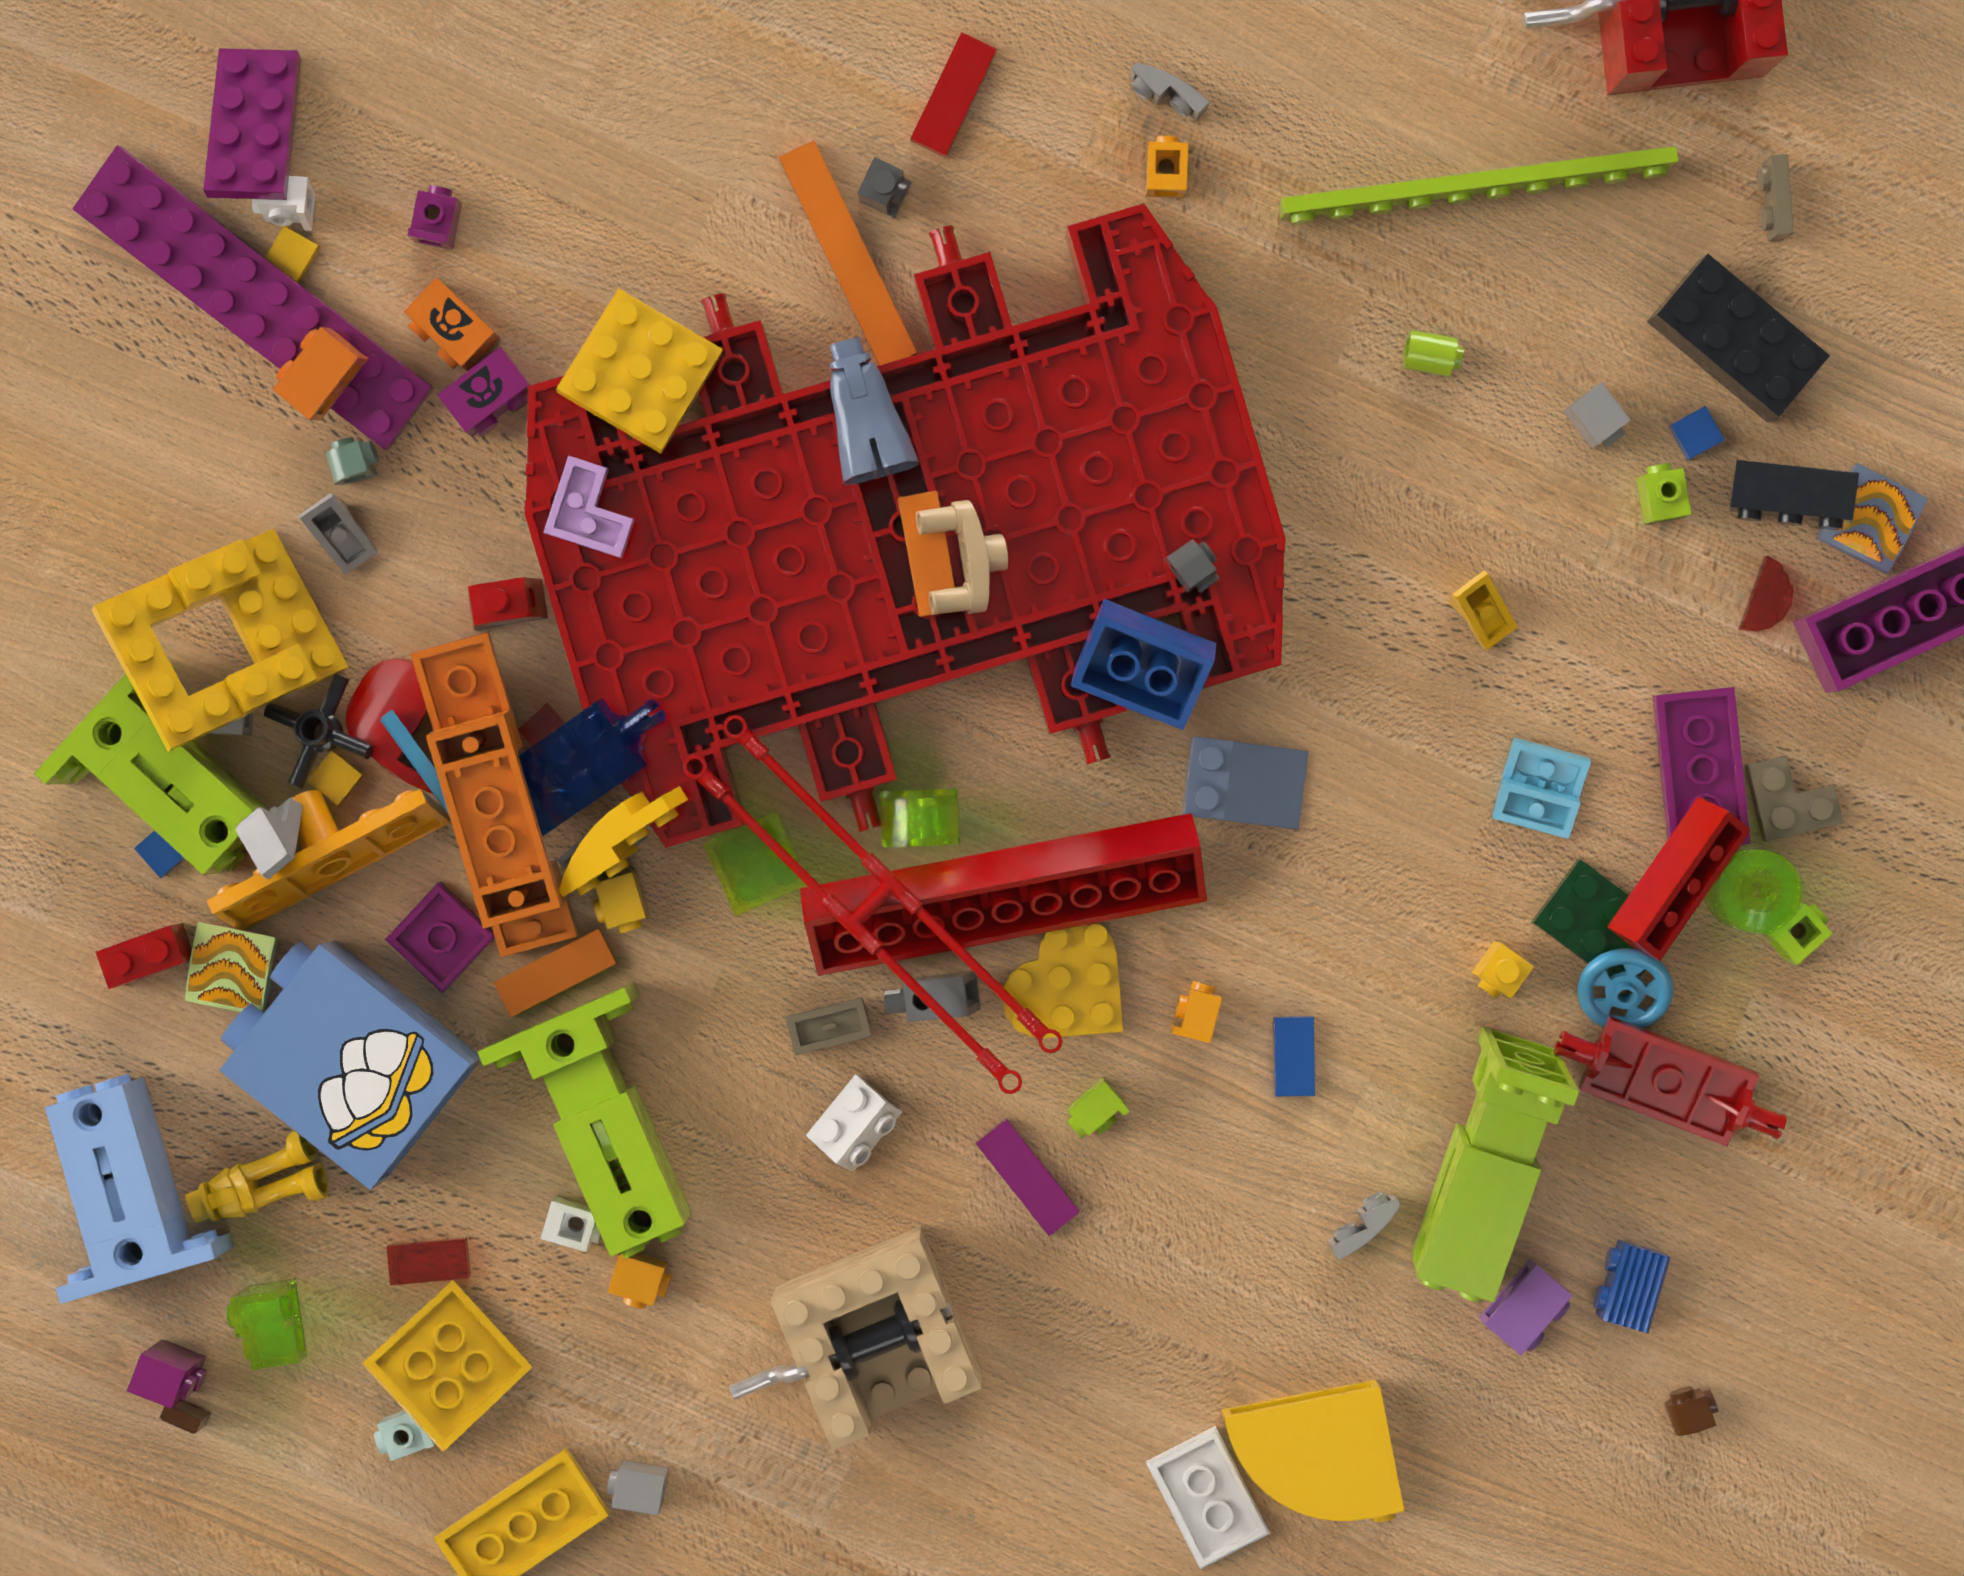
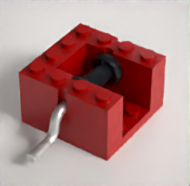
(1679, 41)

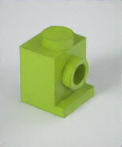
(1813, 934)
(1095, 1109)

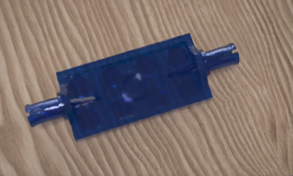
(585, 760)

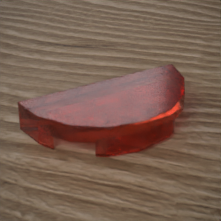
(1769, 597)

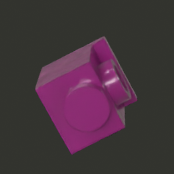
(442, 230)

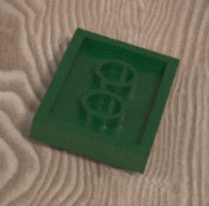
(1580, 914)

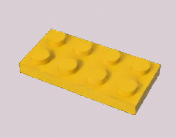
(524, 1521)

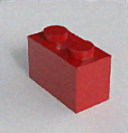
(144, 955)

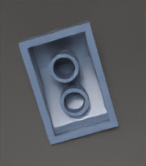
(1244, 782)

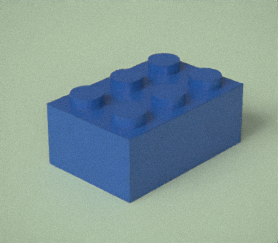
(1144, 664)

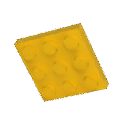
(639, 370)
(447, 1365)

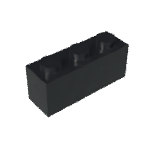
(1794, 494)

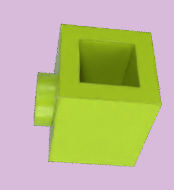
(1663, 494)

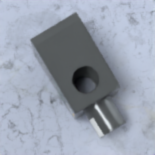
(953, 991)

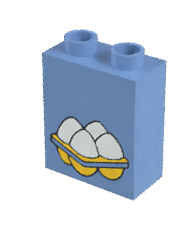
(346, 1060)

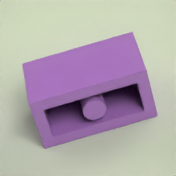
(1526, 1308)

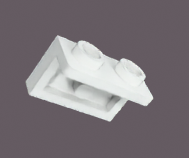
(854, 1124)

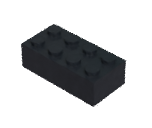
(1738, 338)

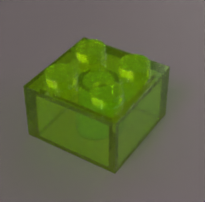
(749, 868)

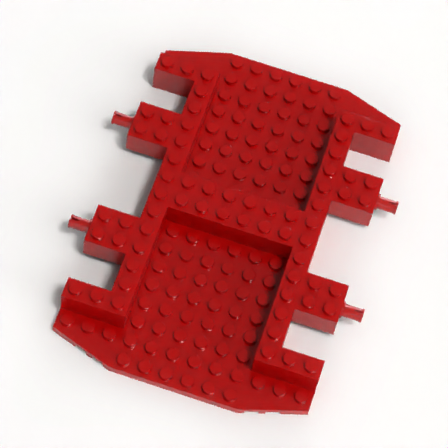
(794, 595)

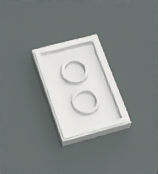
(1208, 1497)

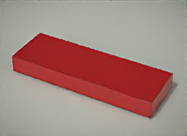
(953, 95)

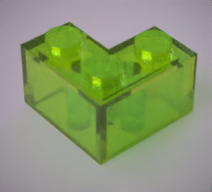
(269, 1323)

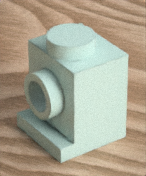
(389, 1442)

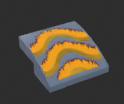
(1880, 523)

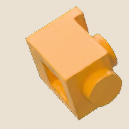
(1174, 152)
(1197, 1012)

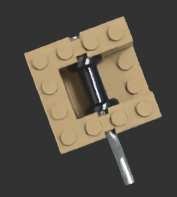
(898, 1340)

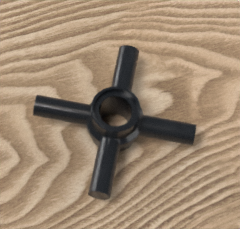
(332, 735)

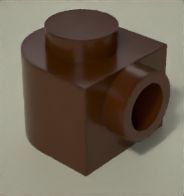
(1691, 1410)

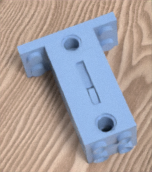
(122, 1189)

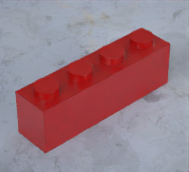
(1679, 878)

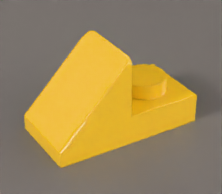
(1483, 610)

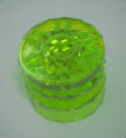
(1731, 894)

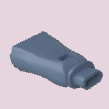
(868, 426)

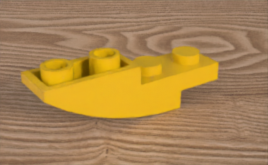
(615, 839)

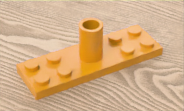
(328, 854)

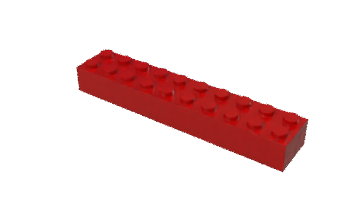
(1017, 892)

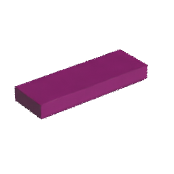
(1027, 1177)

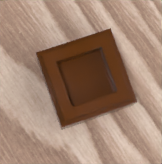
(186, 1416)

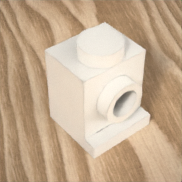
(296, 209)
(558, 1227)

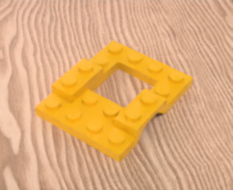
(266, 607)

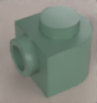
(351, 460)

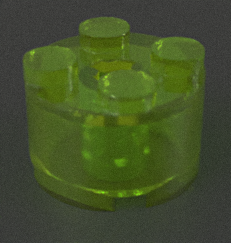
(920, 818)

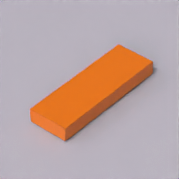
(926, 552)
(555, 972)

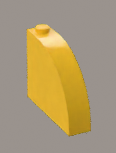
(1321, 1452)

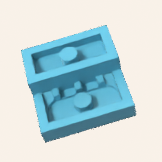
(1541, 788)

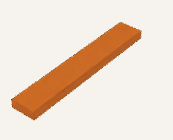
(847, 254)

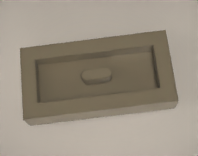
(1775, 182)
(828, 1026)

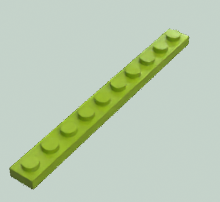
(1493, 183)

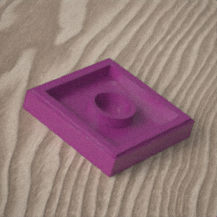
(441, 937)

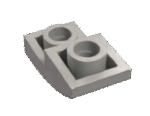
(1157, 84)
(1375, 1215)

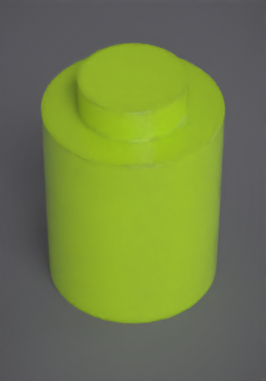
(1432, 353)

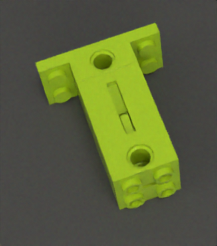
(175, 792)

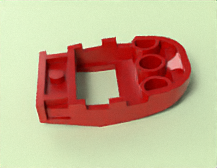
(387, 688)

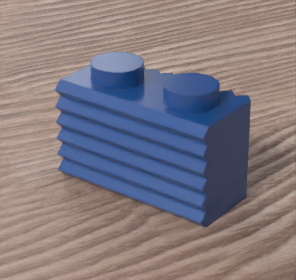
(1631, 1285)

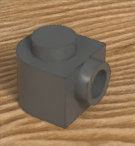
(1194, 566)

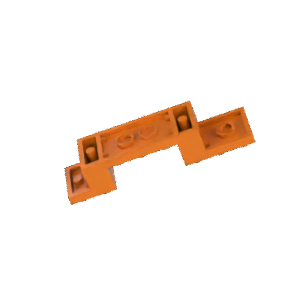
(488, 795)

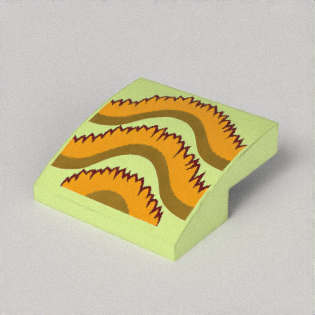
(230, 968)

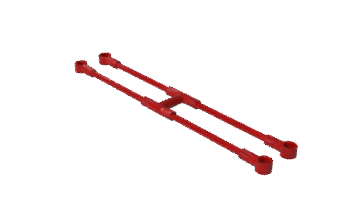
(855, 920)

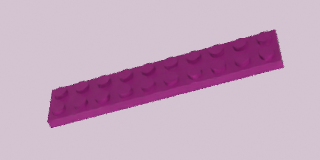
(243, 288)

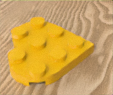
(1070, 984)

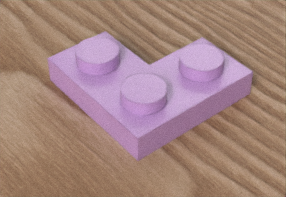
(576, 513)

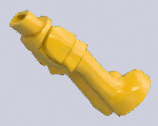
(237, 1192)

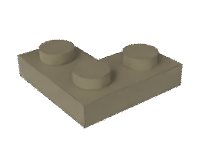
(1782, 810)

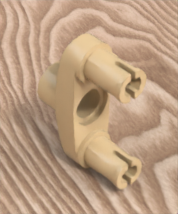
(978, 555)

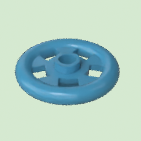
(1634, 962)

